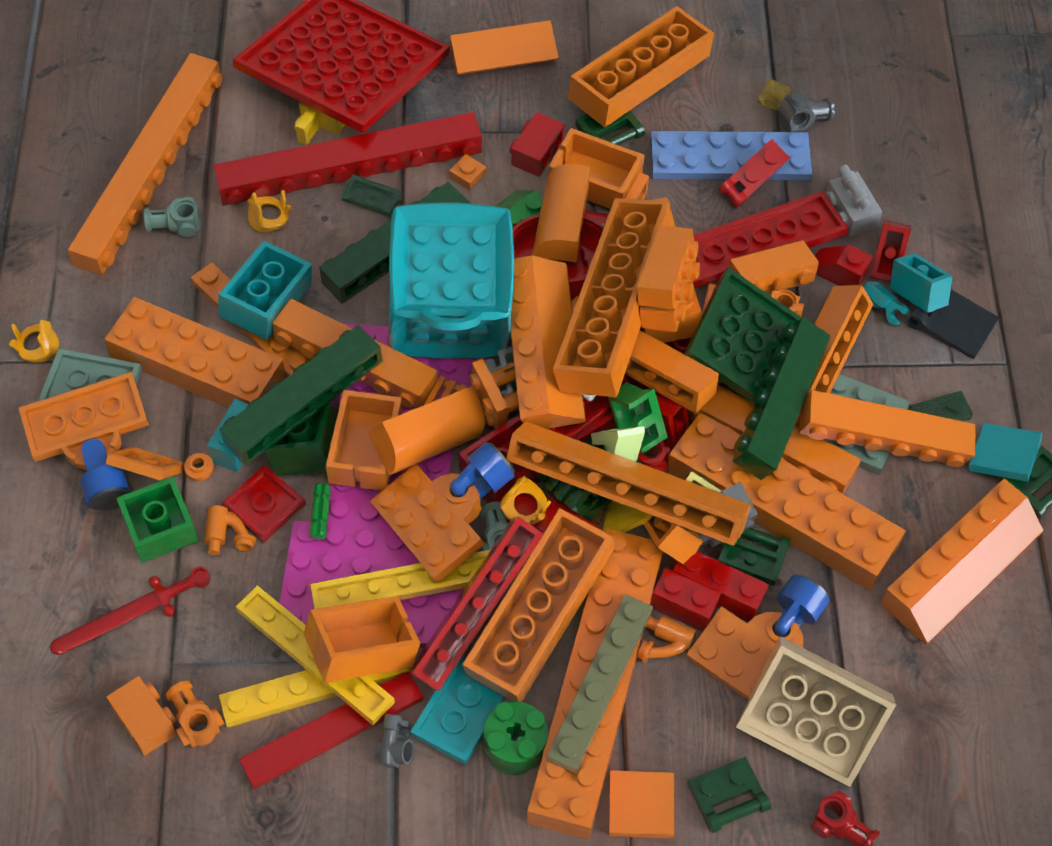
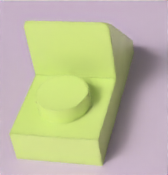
(621, 441)

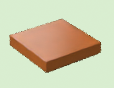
(145, 463)
(641, 804)

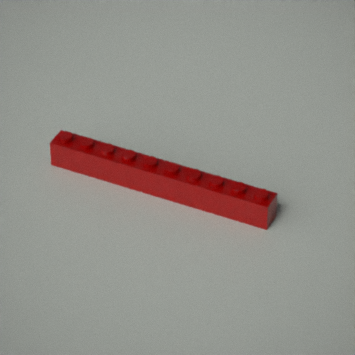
(341, 158)

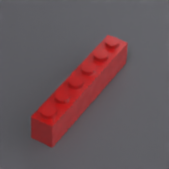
(476, 603)

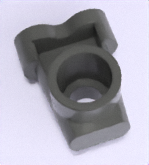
(394, 746)

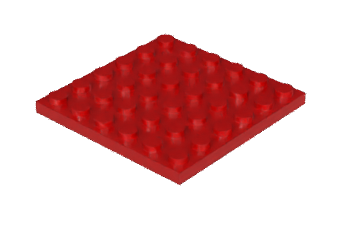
(342, 59)

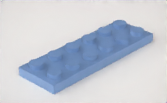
(720, 154)

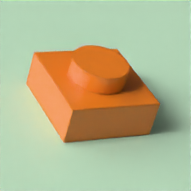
(467, 171)

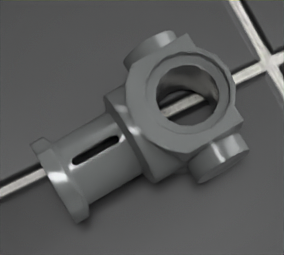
(800, 112)

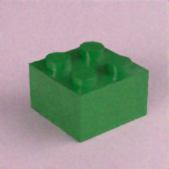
(157, 519)

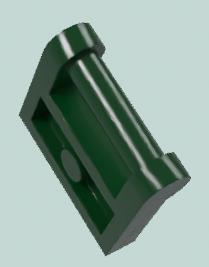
(590, 126)
(1039, 477)
(754, 559)
(723, 786)

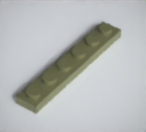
(599, 684)

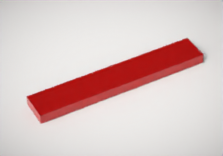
(322, 734)

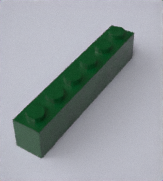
(369, 258)
(301, 394)
(780, 398)

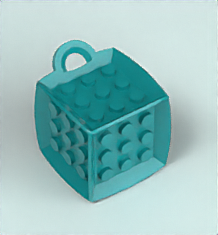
(450, 280)

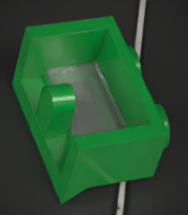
(639, 408)

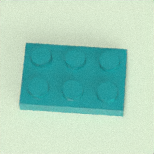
(456, 715)

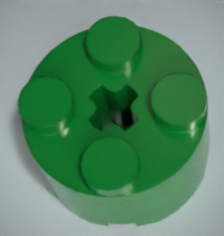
(513, 720)

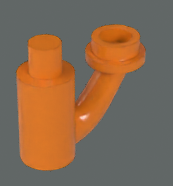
(216, 526)
(670, 631)

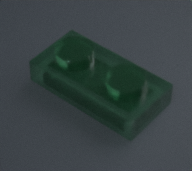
(371, 195)
(948, 406)

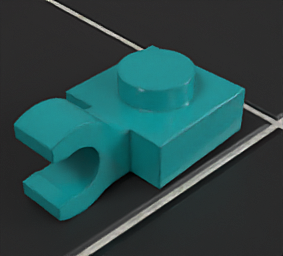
(883, 298)

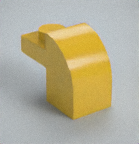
(311, 121)

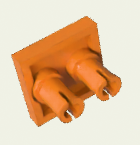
(486, 388)

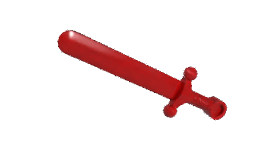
(161, 596)

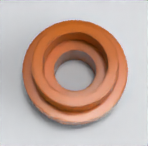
(201, 473)

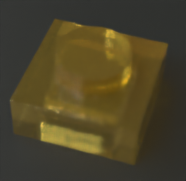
(773, 94)

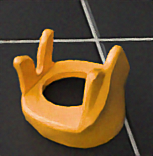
(262, 224)
(47, 339)
(525, 485)

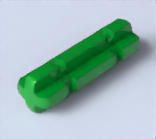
(319, 511)

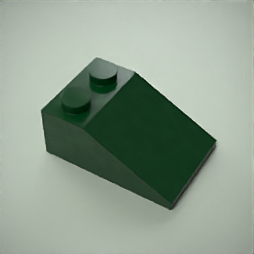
(307, 445)

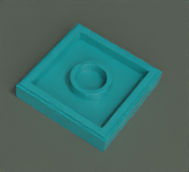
(1005, 452)

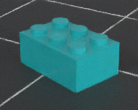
(263, 289)

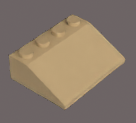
(816, 711)

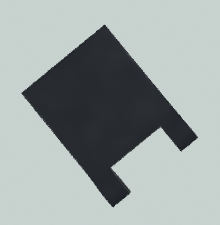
(958, 324)

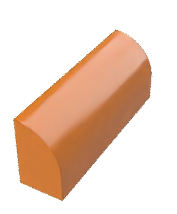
(503, 47)
(562, 213)
(428, 430)

